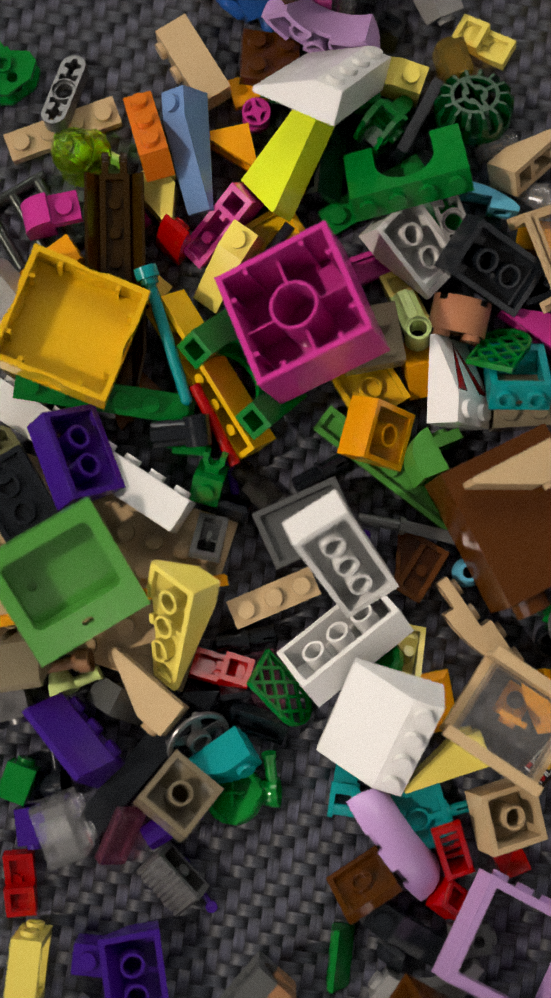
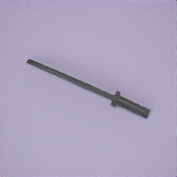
(403, 526)

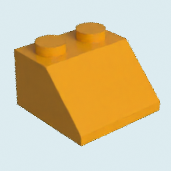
(376, 432)

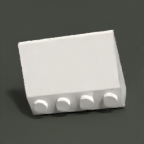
(328, 82)
(382, 725)

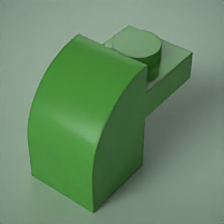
(424, 454)

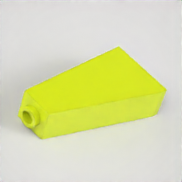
(288, 163)

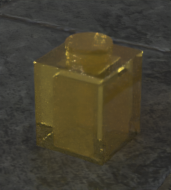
(451, 58)

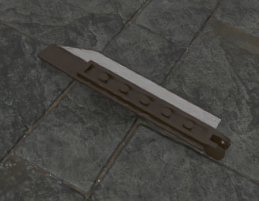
(117, 241)

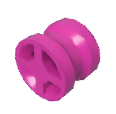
(255, 108)

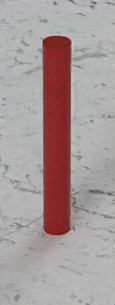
(216, 427)

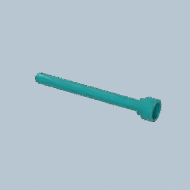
(147, 277)

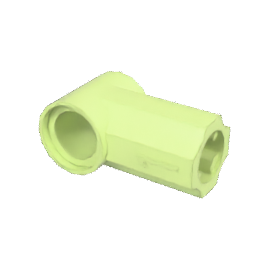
(412, 319)

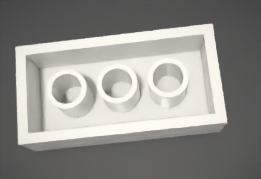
(340, 554)
(328, 647)

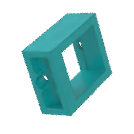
(533, 394)

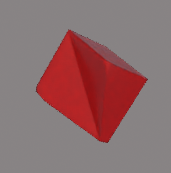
(512, 863)
(447, 898)

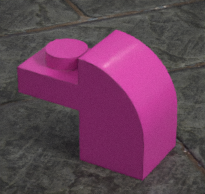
(45, 213)

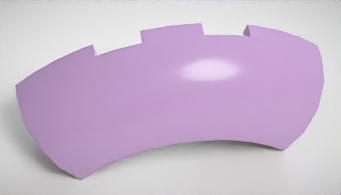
(320, 27)
(400, 845)

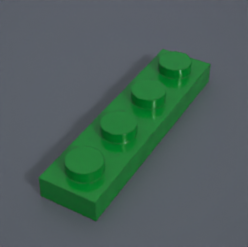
(341, 215)

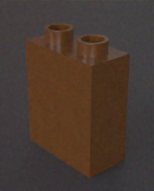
(500, 532)

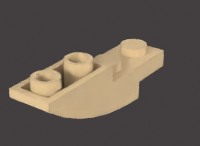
(463, 621)

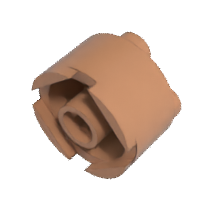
(460, 317)

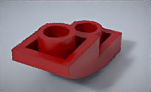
(173, 238)

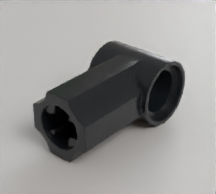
(188, 431)

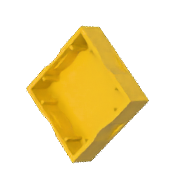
(70, 326)

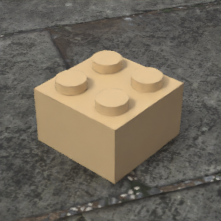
(504, 817)

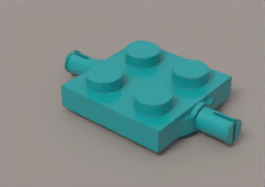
(428, 809)

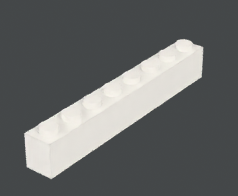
(142, 489)

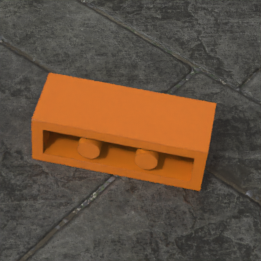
(149, 136)

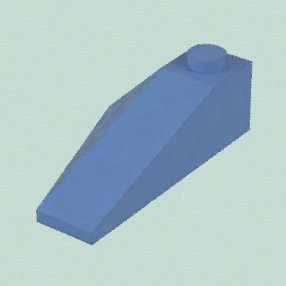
(188, 139)

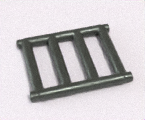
(13, 196)

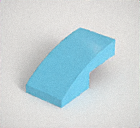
(497, 203)

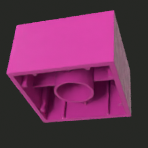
(301, 313)

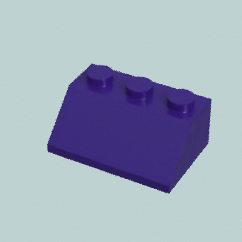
(75, 455)
(75, 739)
(133, 962)

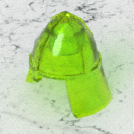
(78, 152)

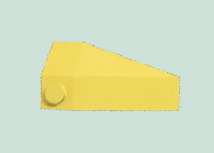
(181, 610)

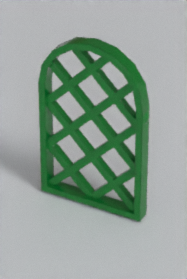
(482, 360)
(269, 655)

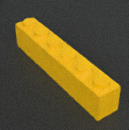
(216, 376)

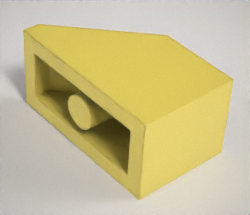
(161, 197)

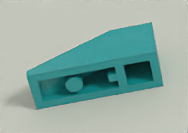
(228, 757)

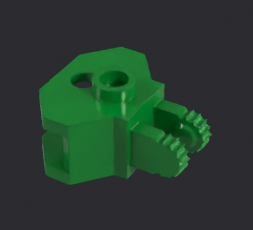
(17, 70)
(384, 123)

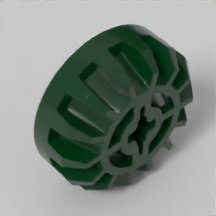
(476, 119)

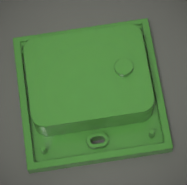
(63, 576)

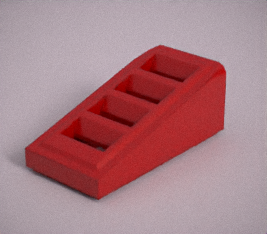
(459, 866)

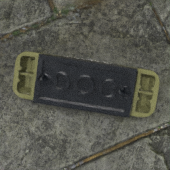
(23, 493)

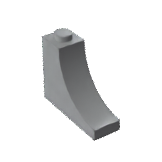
(384, 982)

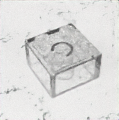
(63, 827)

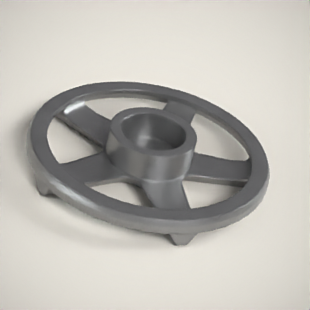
(199, 736)

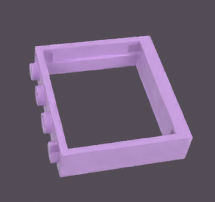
(467, 924)

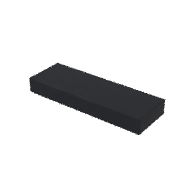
(417, 121)

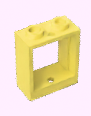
(28, 960)

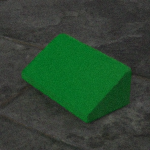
(339, 956)

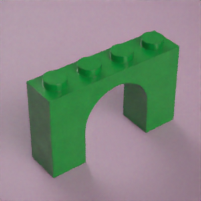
(441, 178)
(219, 338)

